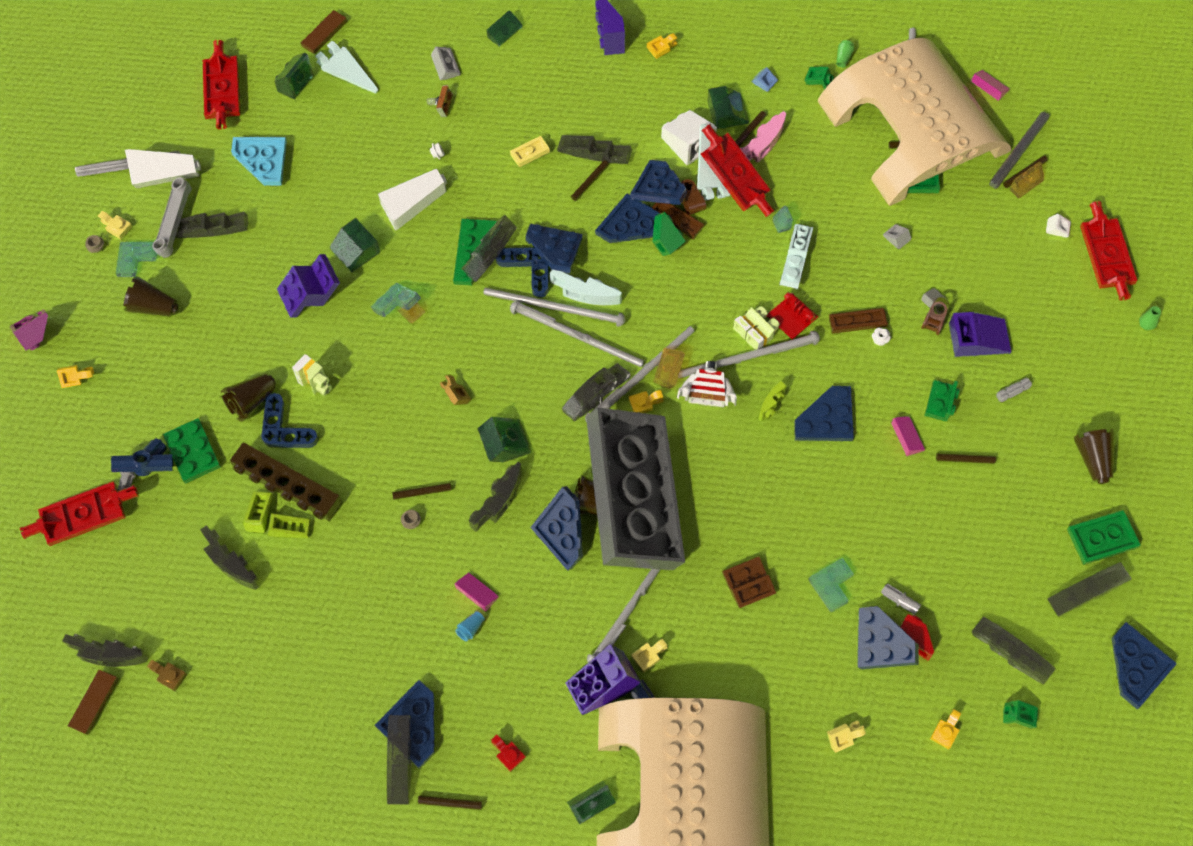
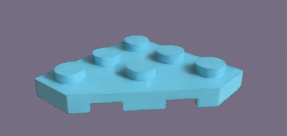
(261, 157)

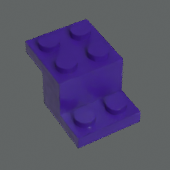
(308, 285)

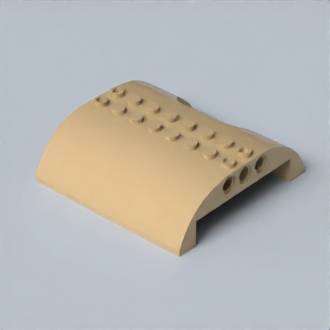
(924, 105)
(698, 771)

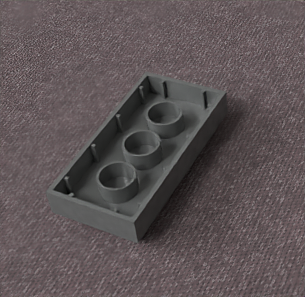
(634, 490)

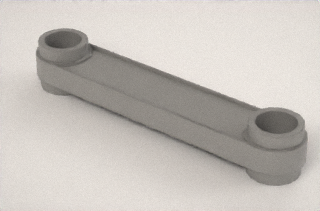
(172, 217)

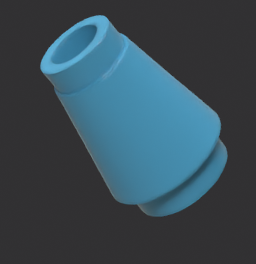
(469, 627)

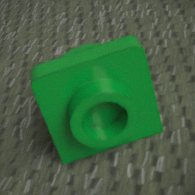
(819, 76)
(1020, 713)

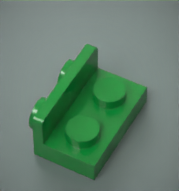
(941, 400)

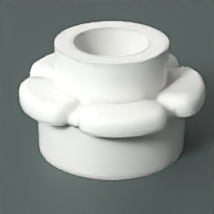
(437, 150)
(881, 340)

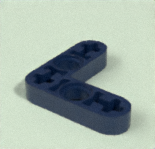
(535, 264)
(276, 429)

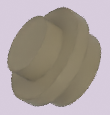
(94, 243)
(410, 519)

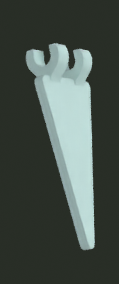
(345, 67)
(706, 177)

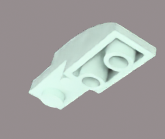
(796, 256)
(591, 292)

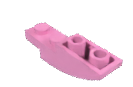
(766, 138)

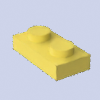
(529, 151)

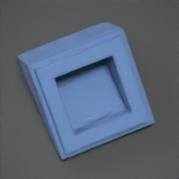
(765, 79)

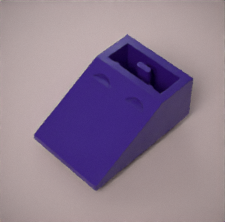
(610, 28)
(978, 334)
(602, 680)

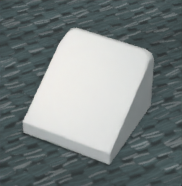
(1058, 226)

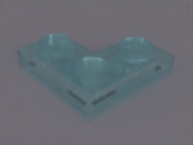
(130, 254)
(395, 296)
(827, 582)

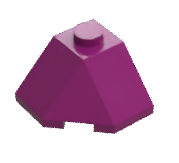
(30, 330)

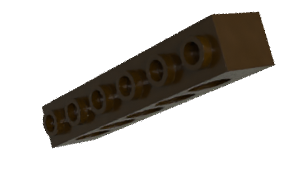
(248, 455)

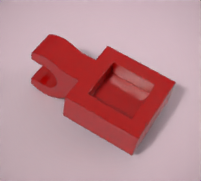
(509, 754)

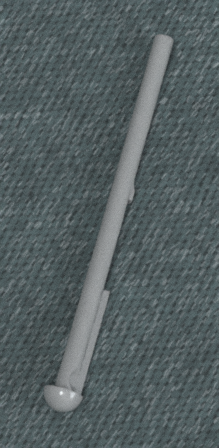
(516, 307)
(620, 319)
(812, 338)
(618, 393)
(619, 626)

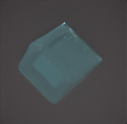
(783, 220)

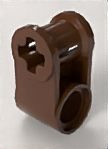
(693, 200)
(935, 318)

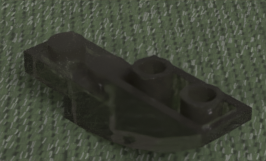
(594, 390)
(503, 493)
(228, 562)
(107, 654)

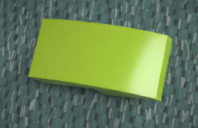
(769, 405)

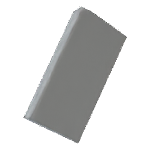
(445, 63)

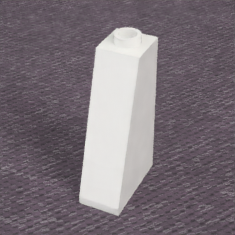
(156, 168)
(411, 197)

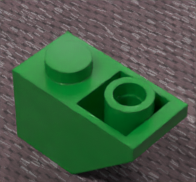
(666, 235)

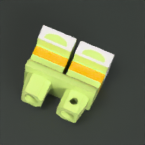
(755, 328)
(310, 372)

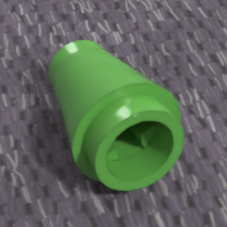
(844, 52)
(1150, 319)

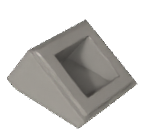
(898, 236)
(930, 296)

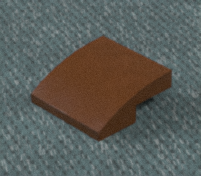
(748, 582)

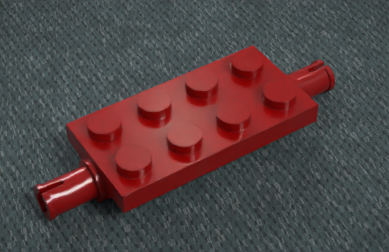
(221, 86)
(735, 171)
(1108, 252)
(80, 513)

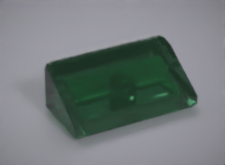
(503, 28)
(591, 802)

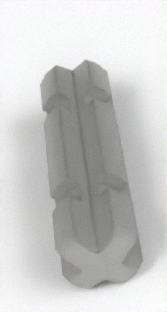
(1014, 389)

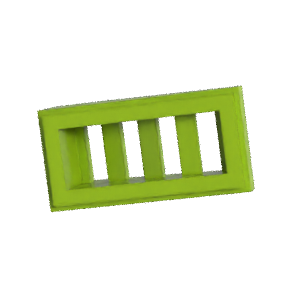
(278, 518)
(254, 523)

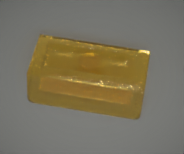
(1027, 180)
(669, 368)

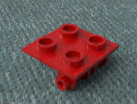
(792, 315)

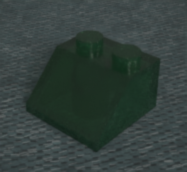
(294, 76)
(726, 107)
(354, 245)
(503, 439)

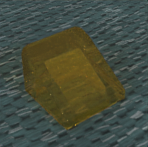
(413, 313)

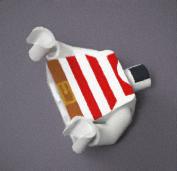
(708, 387)

